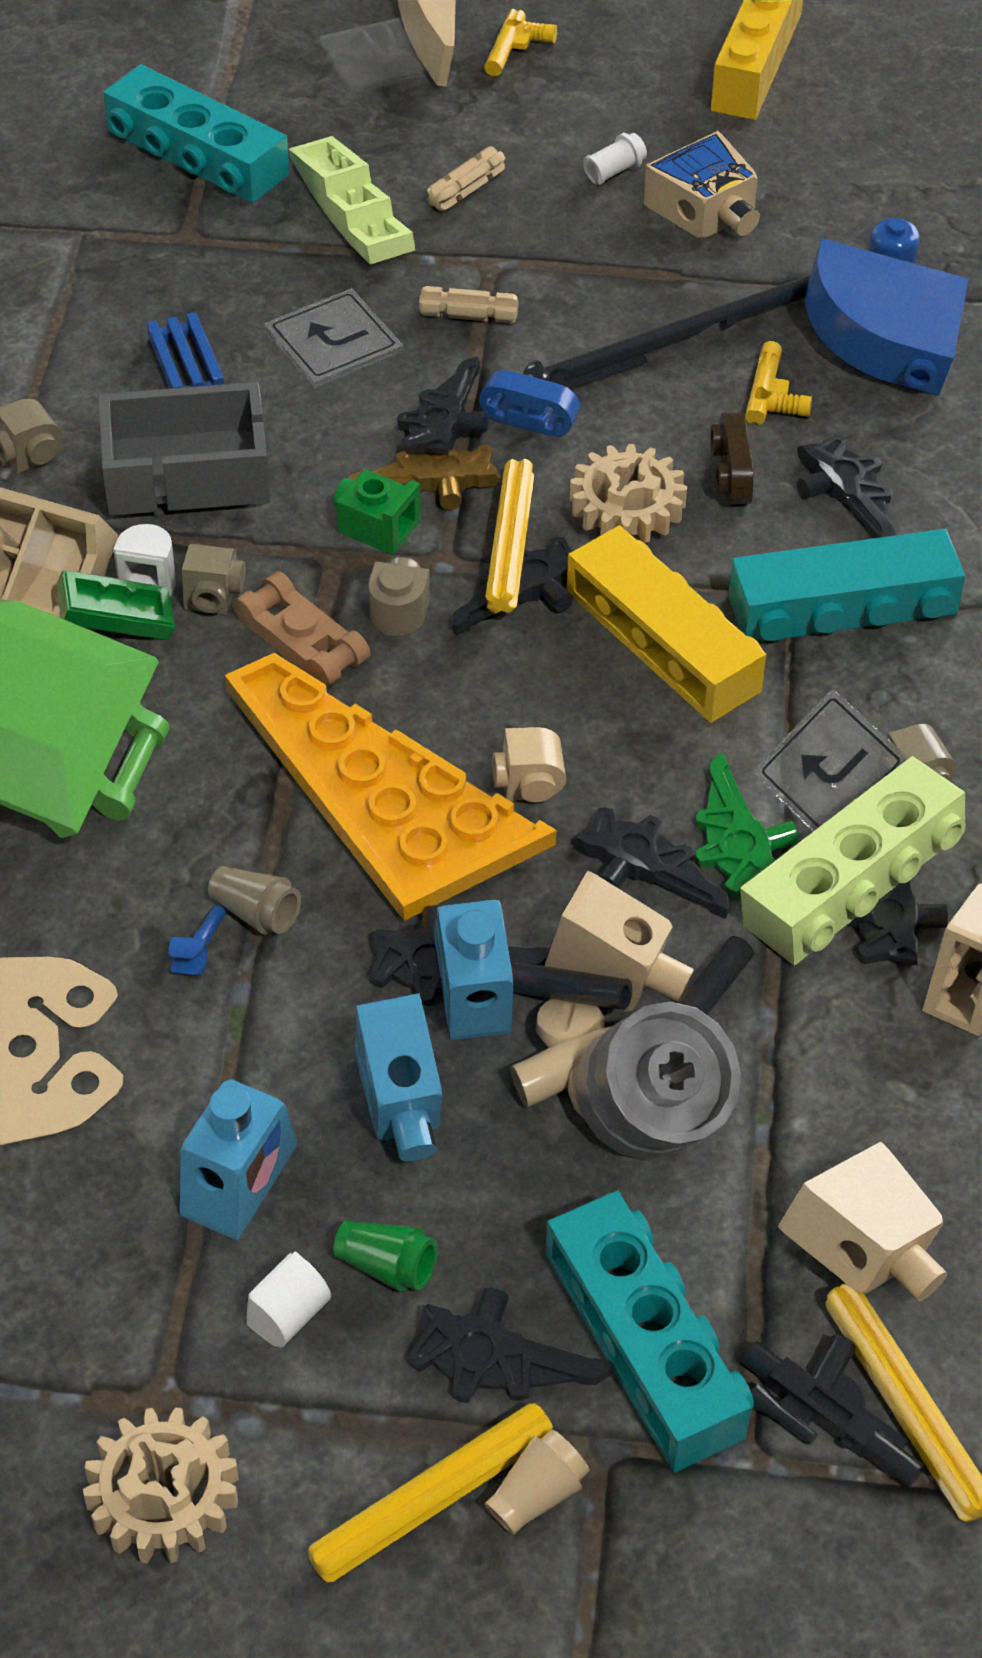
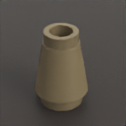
(257, 898)

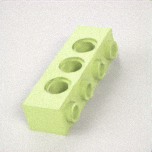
(853, 860)

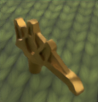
(444, 473)

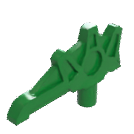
(734, 837)

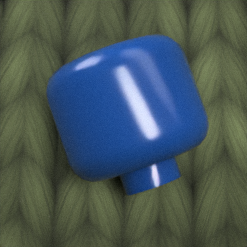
(895, 239)

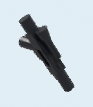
(831, 1403)

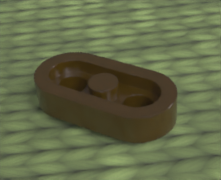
(735, 470)

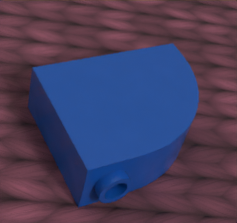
(886, 314)

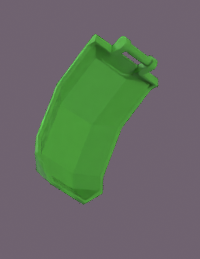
(63, 715)

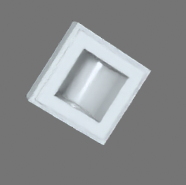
(145, 556)
(286, 1300)

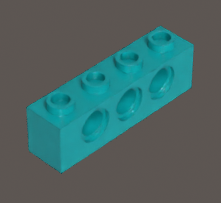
(197, 133)
(682, 1420)

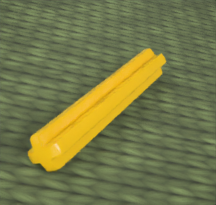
(510, 536)
(908, 1400)
(427, 1494)

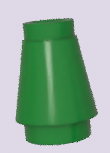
(387, 1252)

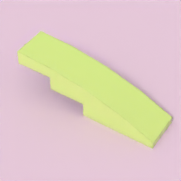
(350, 200)

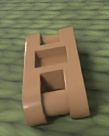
(300, 630)

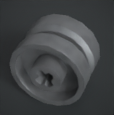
(658, 1081)

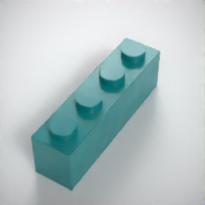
(846, 585)

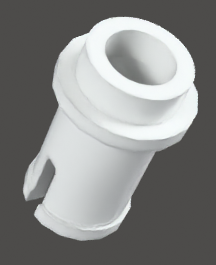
(625, 153)

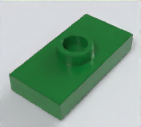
(115, 605)

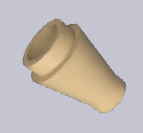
(538, 1481)

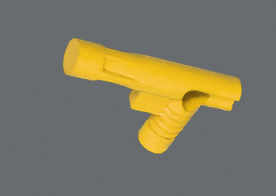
(516, 34)
(770, 393)

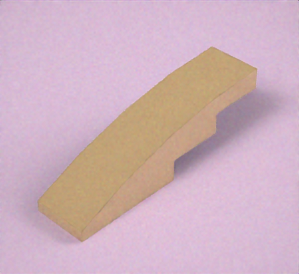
(431, 33)

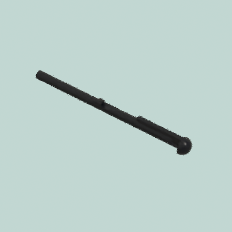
(631, 351)

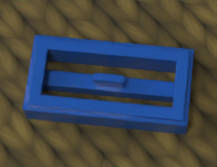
(177, 332)

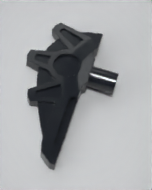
(443, 415)
(848, 480)
(541, 578)
(643, 854)
(893, 926)
(414, 959)
(485, 1354)

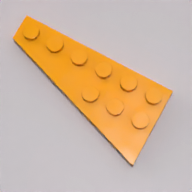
(385, 796)

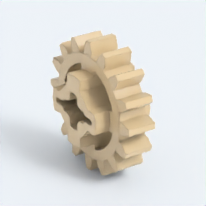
(628, 492)
(145, 1511)

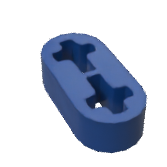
(530, 403)

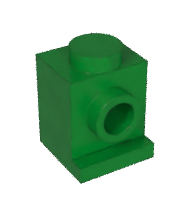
(377, 510)

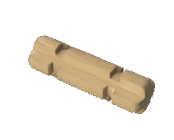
(466, 179)
(468, 304)

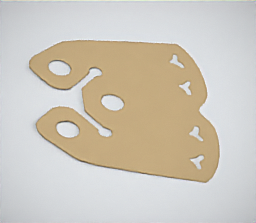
(60, 1108)

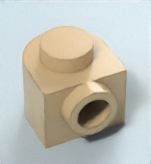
(529, 765)

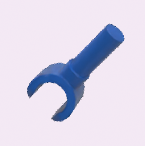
(191, 953)

